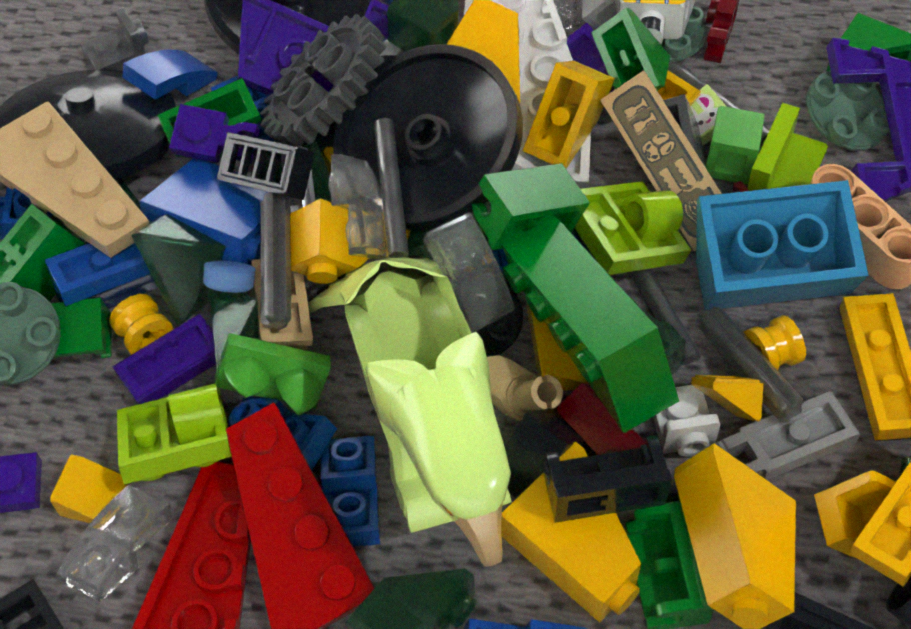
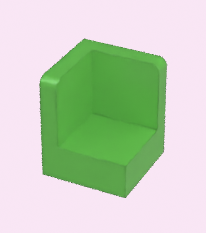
(734, 144)

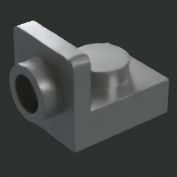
(117, 46)

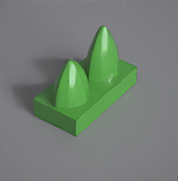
(273, 372)

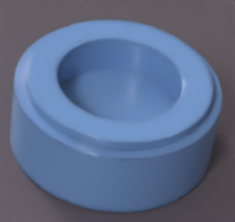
(229, 276)

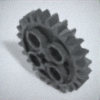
(344, 58)

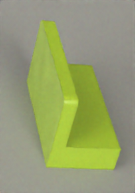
(786, 156)

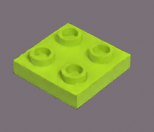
(632, 227)
(172, 434)

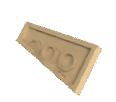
(64, 177)

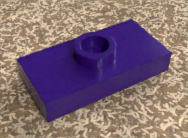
(168, 361)

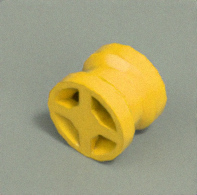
(139, 322)
(779, 341)

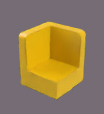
(849, 507)

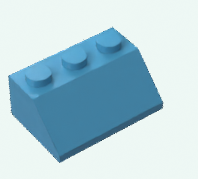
(778, 245)

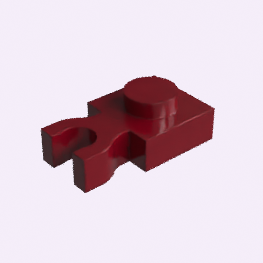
(722, 17)

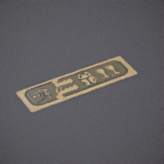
(660, 147)

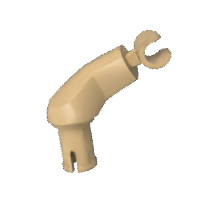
(520, 391)

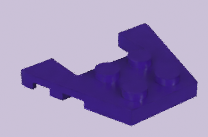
(275, 33)
(894, 75)

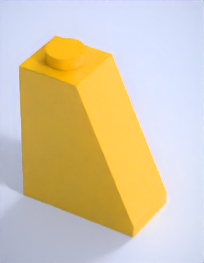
(494, 34)
(739, 537)
(582, 556)

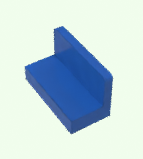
(90, 272)

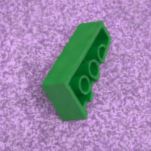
(592, 322)

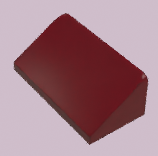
(595, 424)

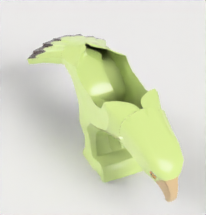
(429, 396)

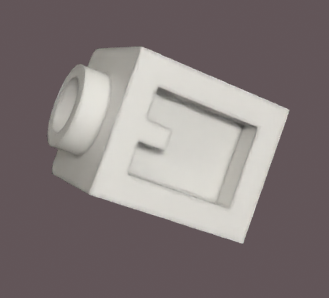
(687, 424)

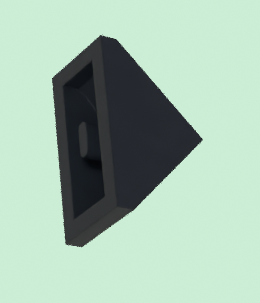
(537, 434)

